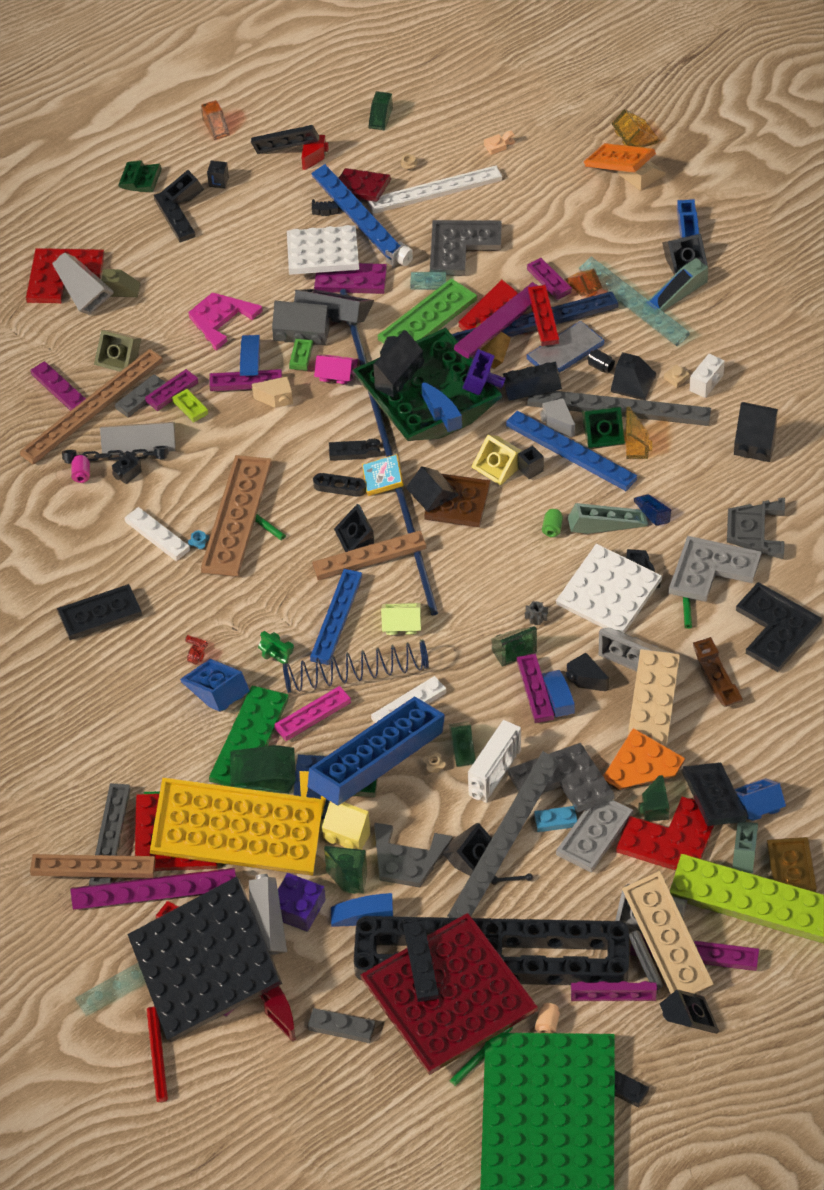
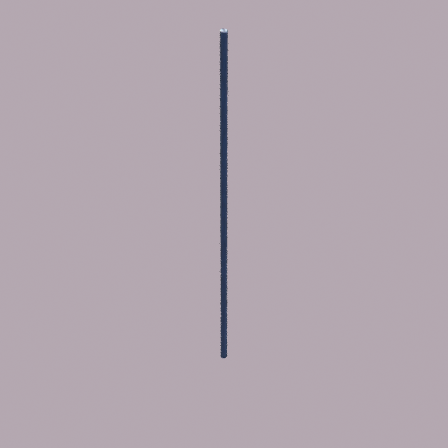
(400, 493)

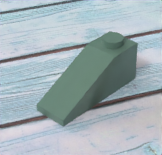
(745, 846)

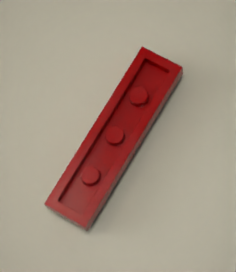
(543, 315)

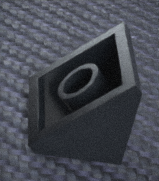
(431, 488)
(354, 530)

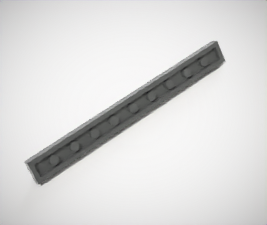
(642, 408)
(504, 836)

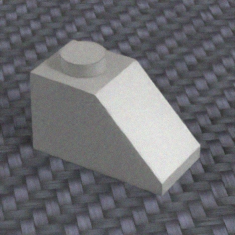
(558, 417)

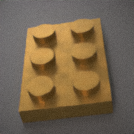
(792, 862)

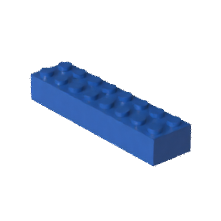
(375, 751)

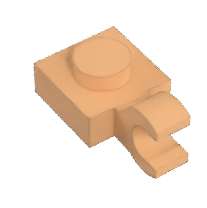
(497, 143)

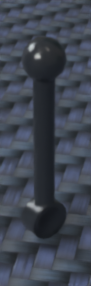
(529, 877)

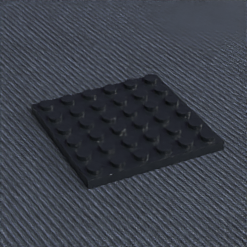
(204, 959)

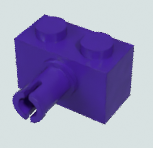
(480, 373)

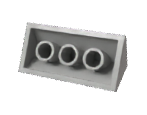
(137, 437)

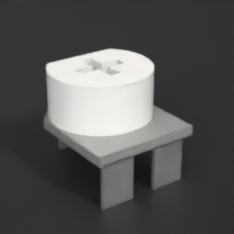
(402, 255)

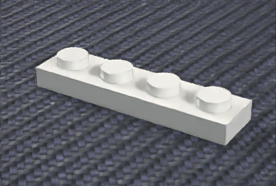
(157, 534)
(427, 692)

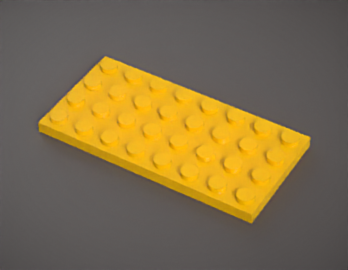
(237, 826)

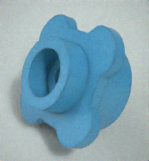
(198, 539)

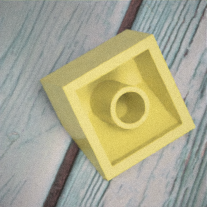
(497, 459)
(346, 825)

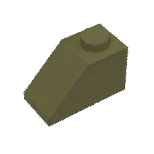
(121, 283)

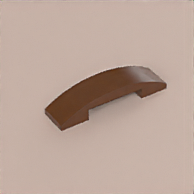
(715, 673)

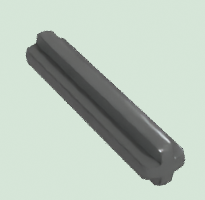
(645, 959)

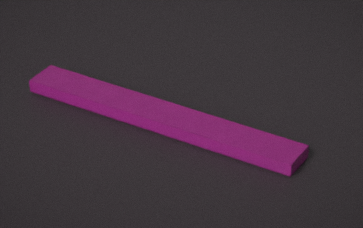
(495, 324)

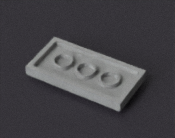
(594, 834)

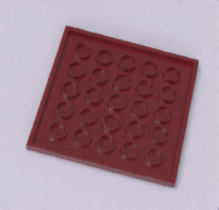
(474, 989)

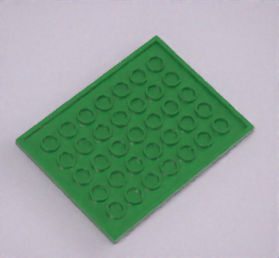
(548, 1112)

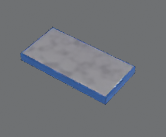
(573, 346)

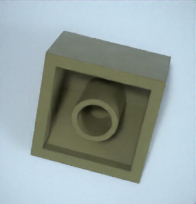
(116, 350)

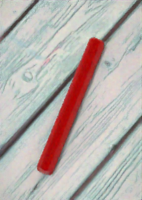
(157, 1055)

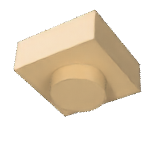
(676, 376)

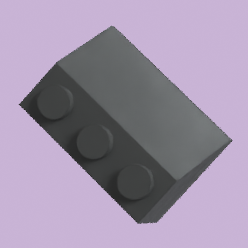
(300, 321)

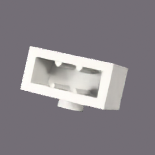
(707, 375)

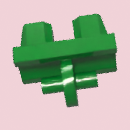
(273, 647)

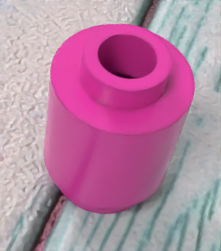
(80, 469)

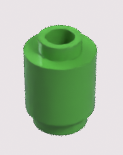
(552, 523)

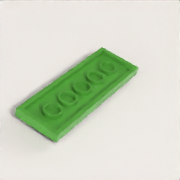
(432, 312)

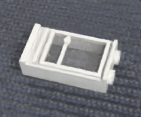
(494, 761)

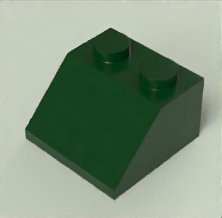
(603, 426)

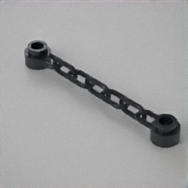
(159, 451)

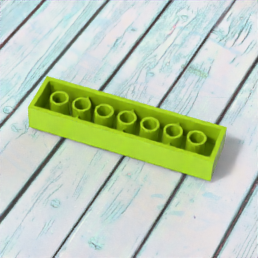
(750, 898)

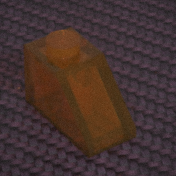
(214, 120)
(585, 282)

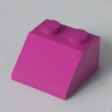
(335, 367)

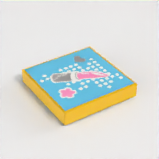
(382, 475)

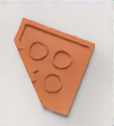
(641, 762)

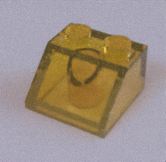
(634, 130)

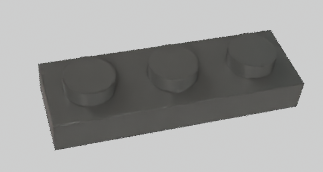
(136, 399)
(341, 1025)

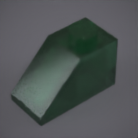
(380, 110)
(462, 743)
(655, 801)

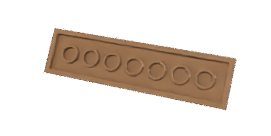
(236, 515)

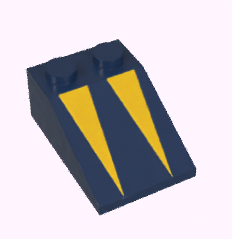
(303, 764)

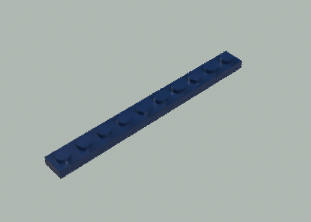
(561, 313)

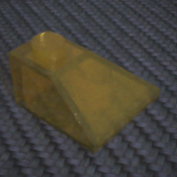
(637, 437)

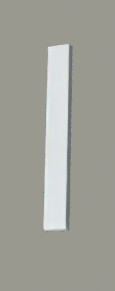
(436, 189)

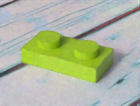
(190, 405)

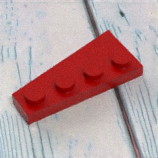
(488, 305)

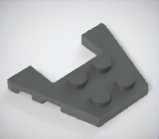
(747, 527)
(404, 863)

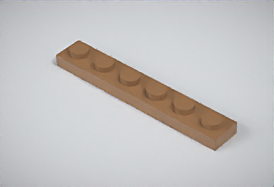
(369, 555)
(92, 866)

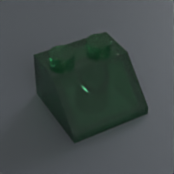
(347, 868)

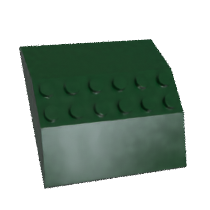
(441, 369)

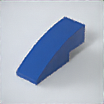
(687, 217)
(250, 355)
(441, 407)
(558, 693)
(350, 911)

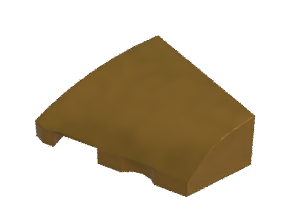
(497, 347)

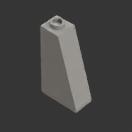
(82, 284)
(267, 910)

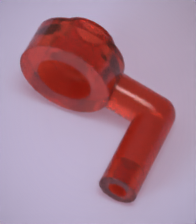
(196, 652)

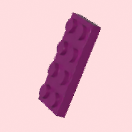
(368, 279)

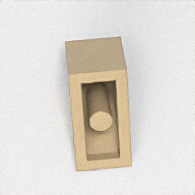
(273, 392)

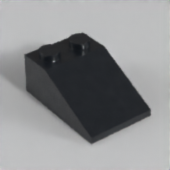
(755, 432)

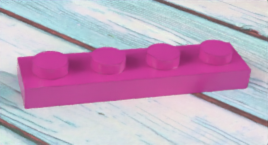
(312, 713)

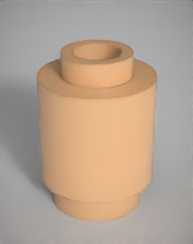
(547, 1018)

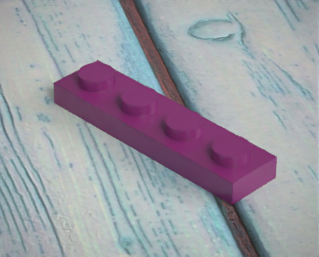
(233, 380)
(57, 385)
(535, 688)
(613, 991)

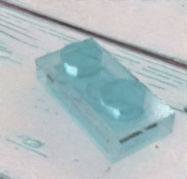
(427, 280)

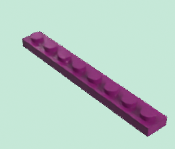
(149, 888)

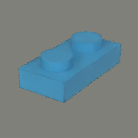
(555, 819)

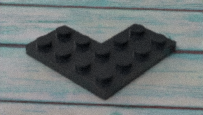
(785, 625)

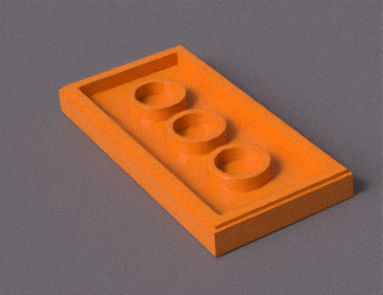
(619, 157)

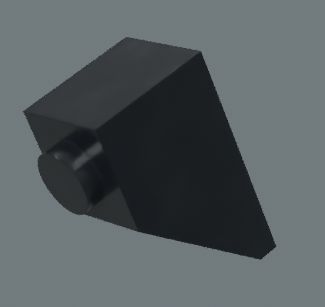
(183, 188)
(587, 674)

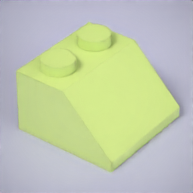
(401, 618)

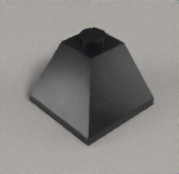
(684, 250)
(632, 377)
(467, 848)
(688, 1010)

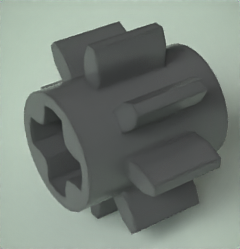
(536, 613)

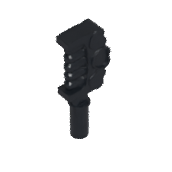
(324, 208)

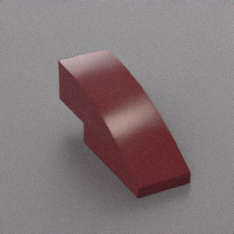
(279, 1011)

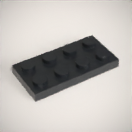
(99, 612)
(714, 794)

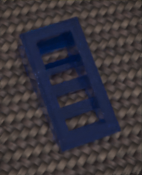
(653, 509)

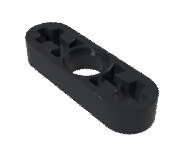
(344, 490)

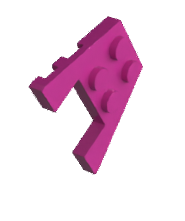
(216, 311)

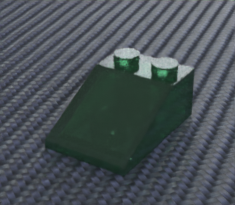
(263, 768)

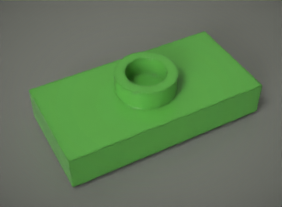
(301, 354)

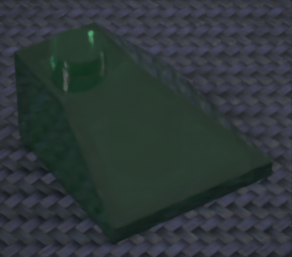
(514, 644)

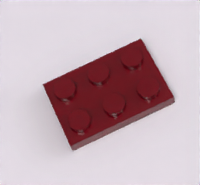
(365, 184)

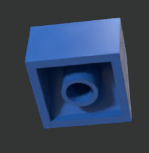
(761, 798)

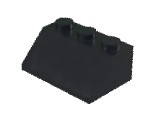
(397, 364)
(532, 381)

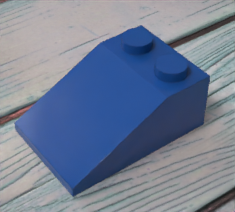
(216, 684)

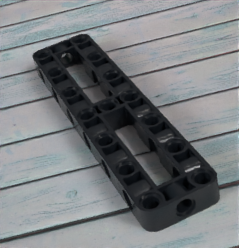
(516, 934)

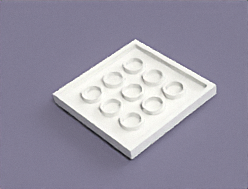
(322, 250)
(608, 589)

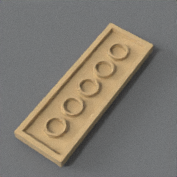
(654, 694)
(667, 935)

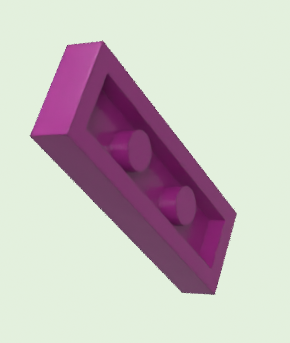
(550, 278)
(164, 394)

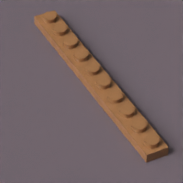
(91, 406)

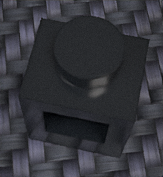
(126, 468)

